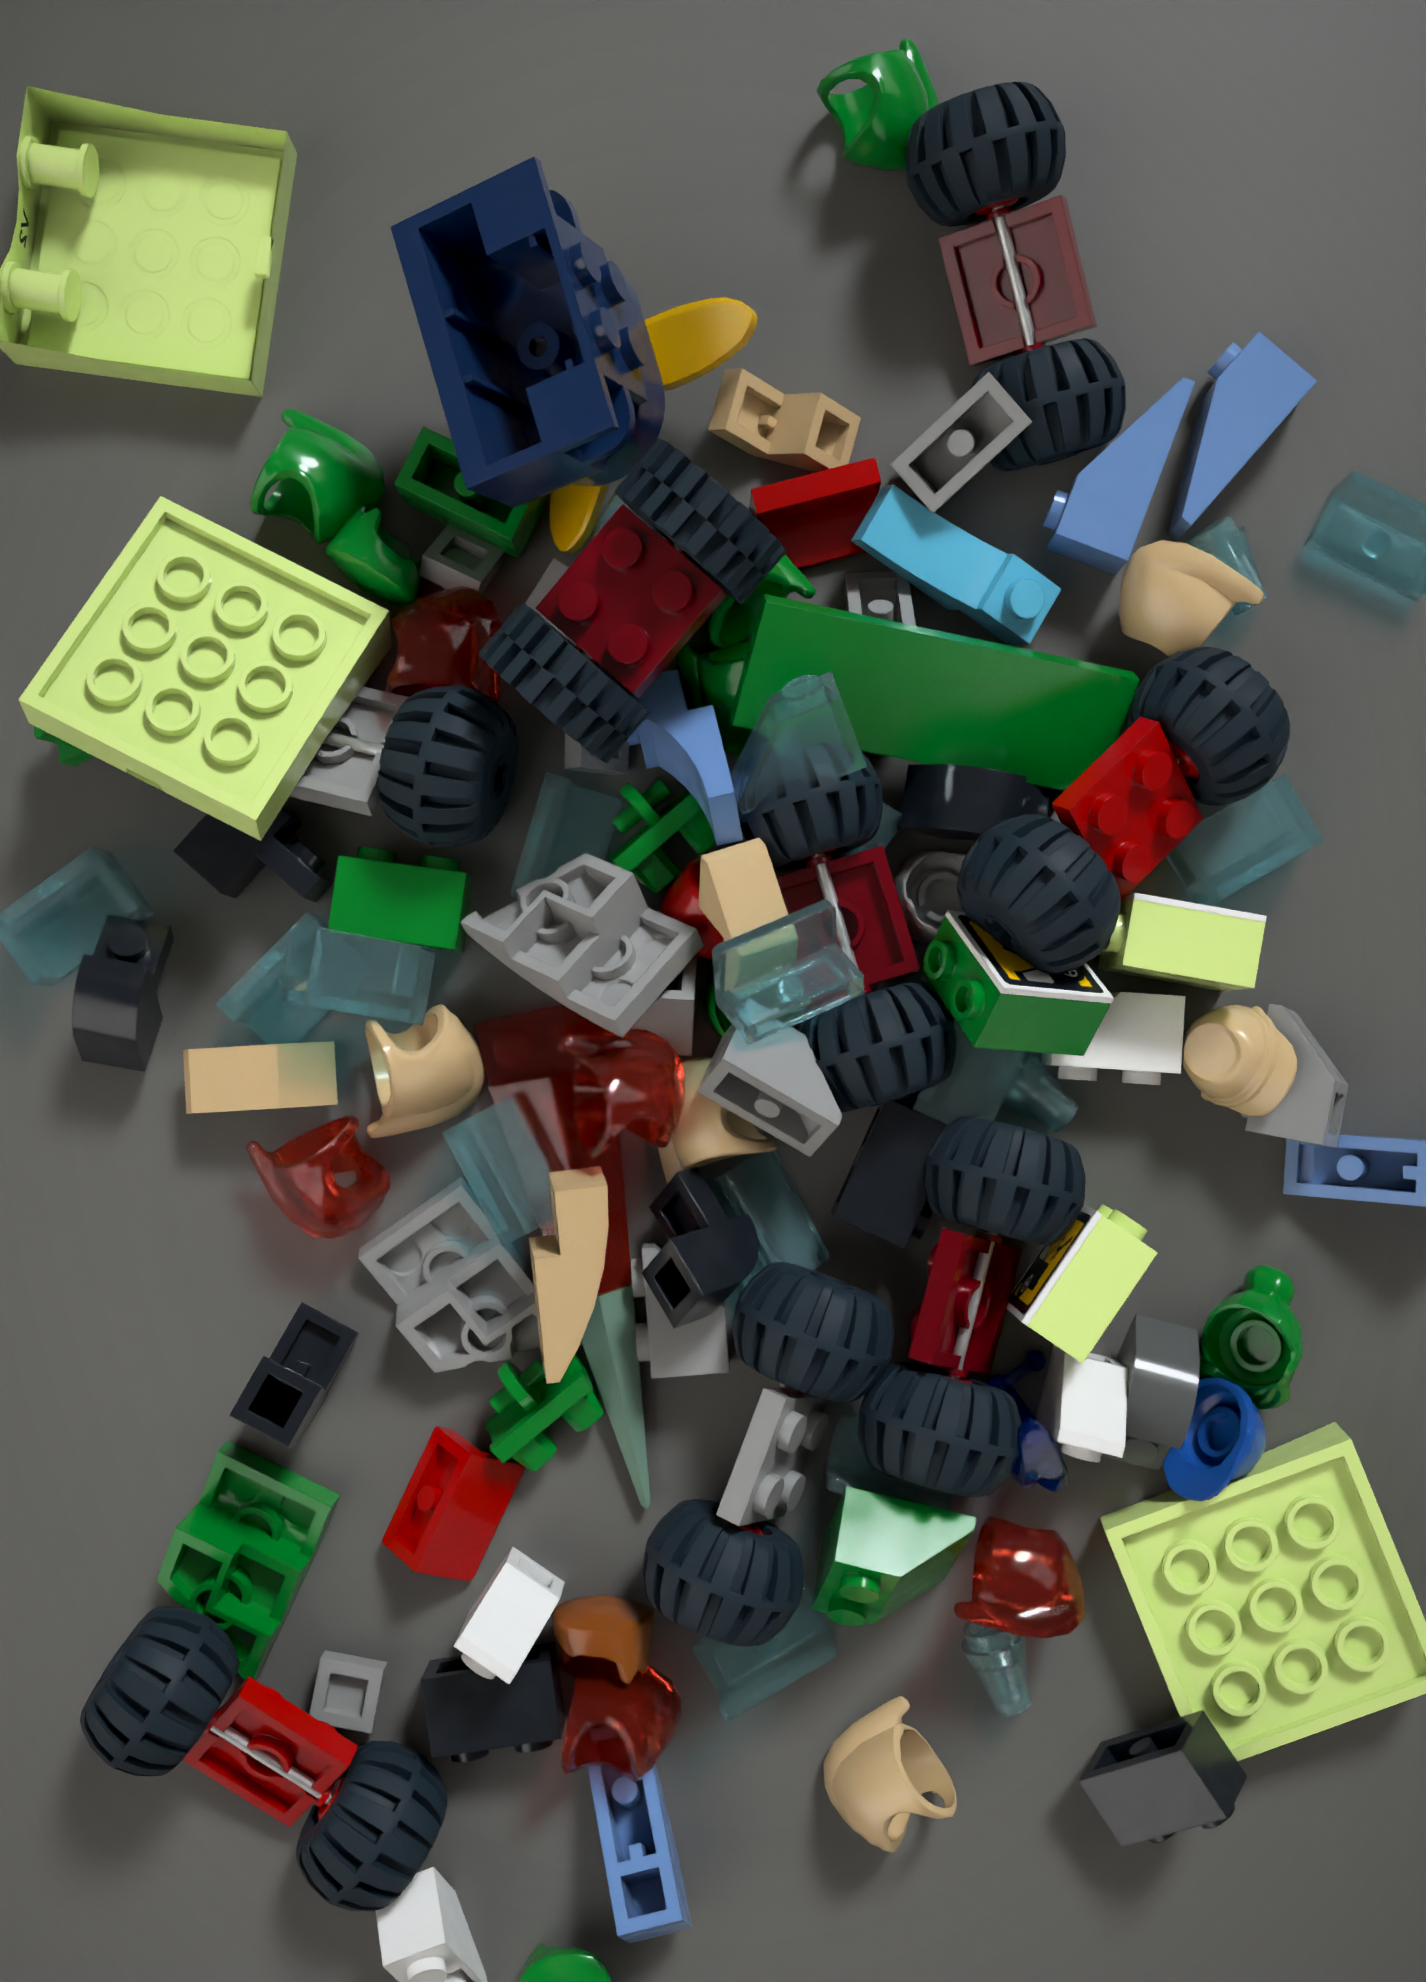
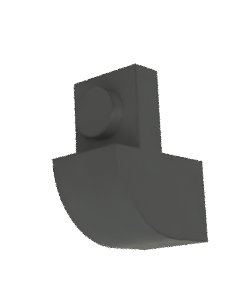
(1160, 1388)

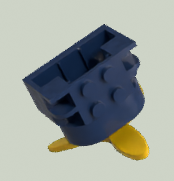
(547, 347)

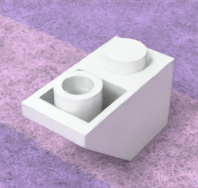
(1136, 1036)
(1085, 1405)
(508, 1617)
(427, 1934)

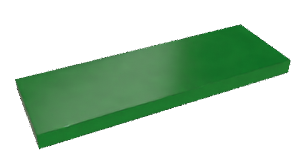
(940, 692)

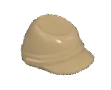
(1239, 1059)

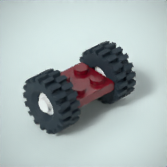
(633, 599)

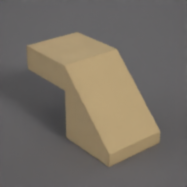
(780, 427)
(739, 888)
(260, 1077)

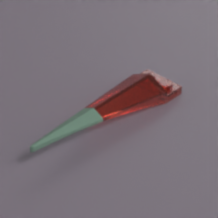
(528, 1067)

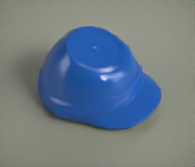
(1220, 1444)

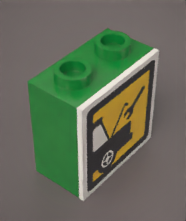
(1006, 1000)

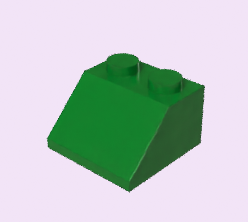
(884, 1555)

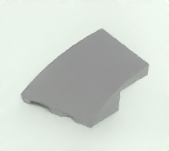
(589, 941)
(455, 1282)

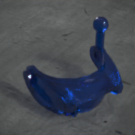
(1038, 1454)

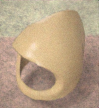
(1178, 595)
(424, 1072)
(707, 1129)
(880, 1773)

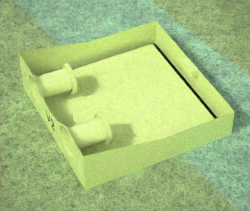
(145, 244)
(208, 667)
(1276, 1597)

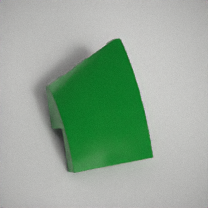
(247, 1549)

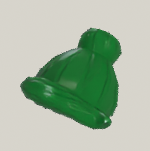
(1255, 1338)

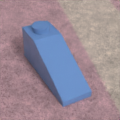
(1236, 416)
(1111, 495)
(1358, 1170)
(639, 1855)

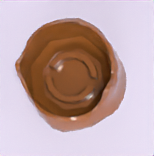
(606, 1629)

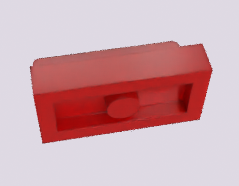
(818, 511)
(451, 1507)

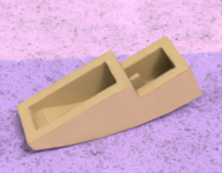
(569, 1265)

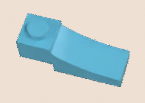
(956, 567)

